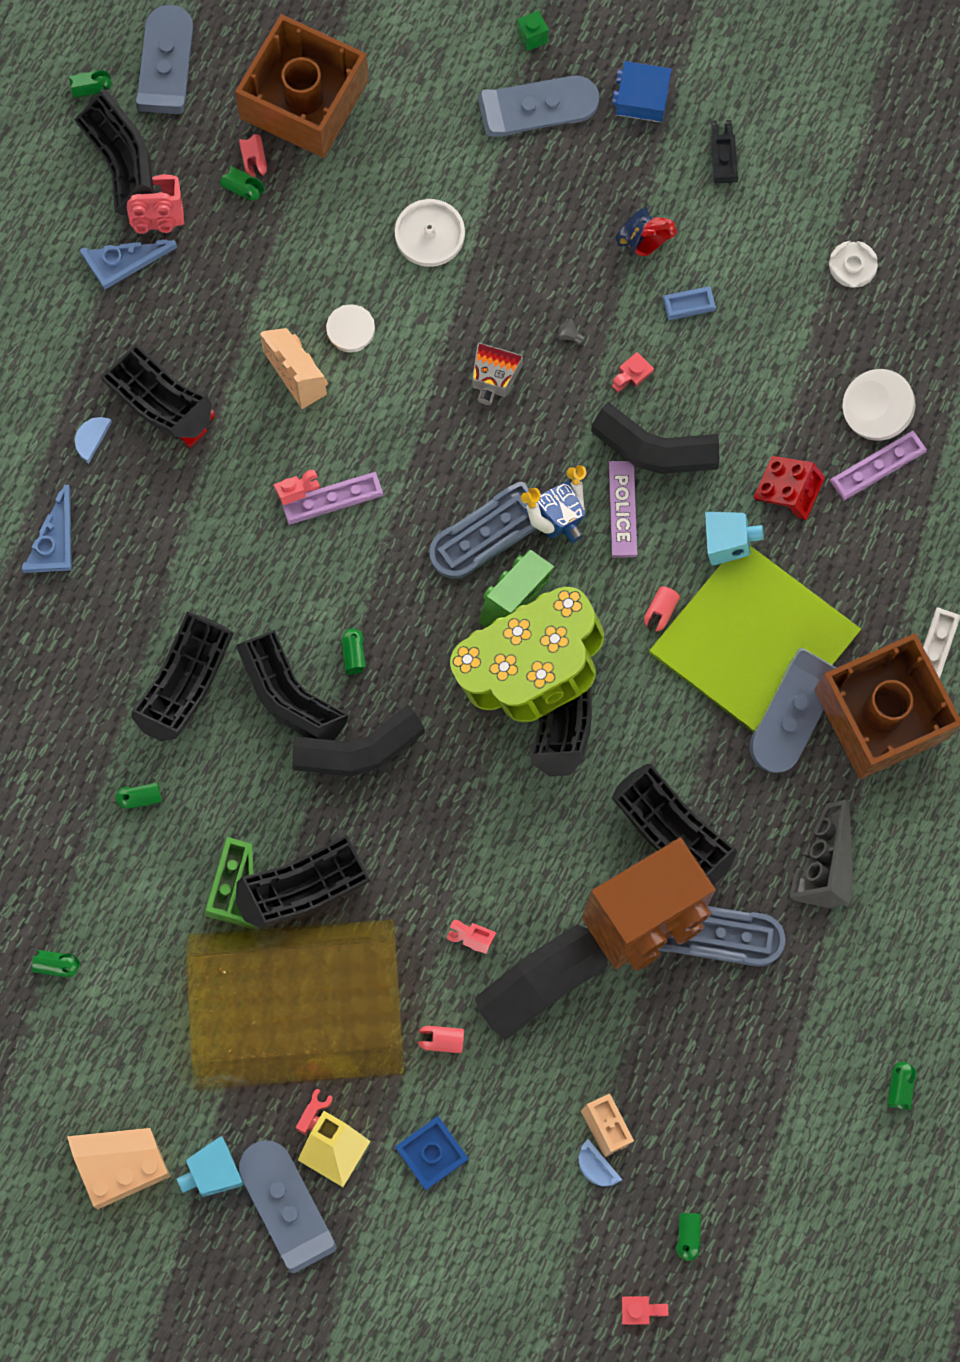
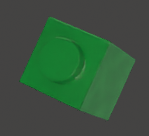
(532, 30)

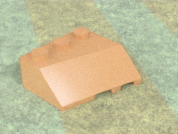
(294, 366)
(117, 1163)

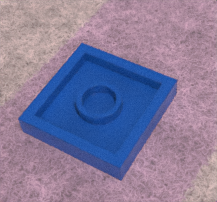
(431, 1153)

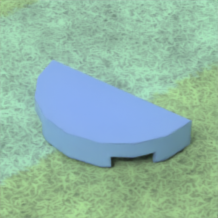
(90, 436)
(595, 1166)

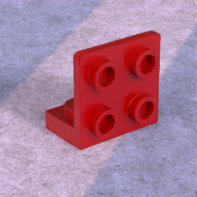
(790, 484)

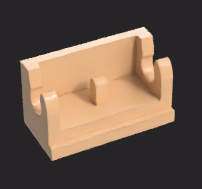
(607, 1125)

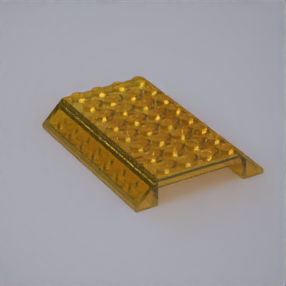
(294, 1004)

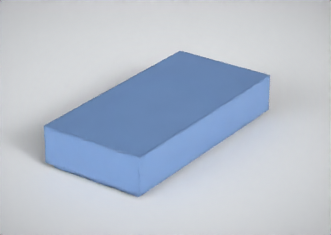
(689, 303)

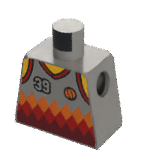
(494, 372)

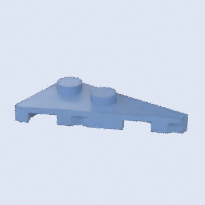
(121, 261)
(53, 545)

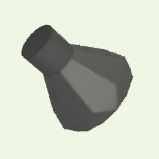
(569, 332)

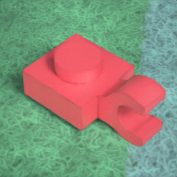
(634, 371)
(294, 489)
(475, 936)
(310, 1114)
(637, 1310)

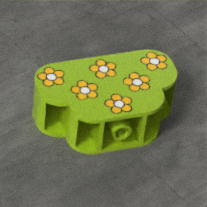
(532, 656)

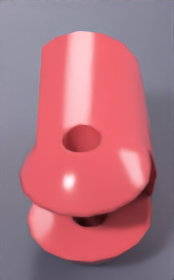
(253, 154)
(663, 605)
(444, 1039)

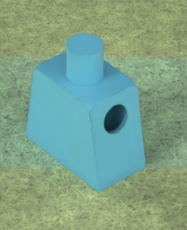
(729, 536)
(211, 1170)

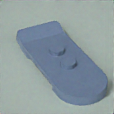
(165, 61)
(538, 105)
(482, 534)
(790, 714)
(734, 938)
(285, 1205)

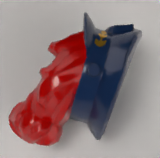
(644, 233)

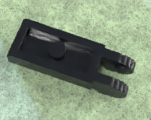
(724, 154)

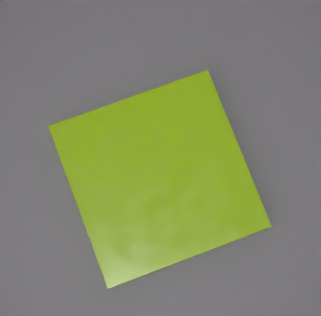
(745, 632)

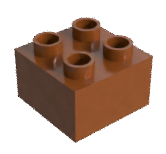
(302, 85)
(887, 706)
(648, 904)

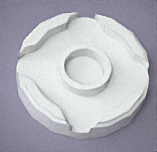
(850, 271)
(350, 328)

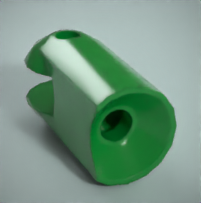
(89, 83)
(242, 184)
(353, 651)
(139, 796)
(55, 964)
(901, 1086)
(689, 1236)

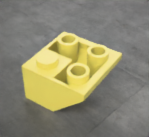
(333, 1149)

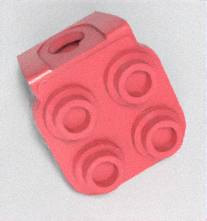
(157, 210)

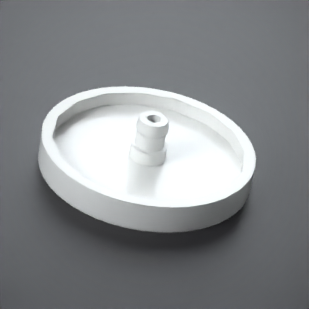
(429, 232)
(878, 404)

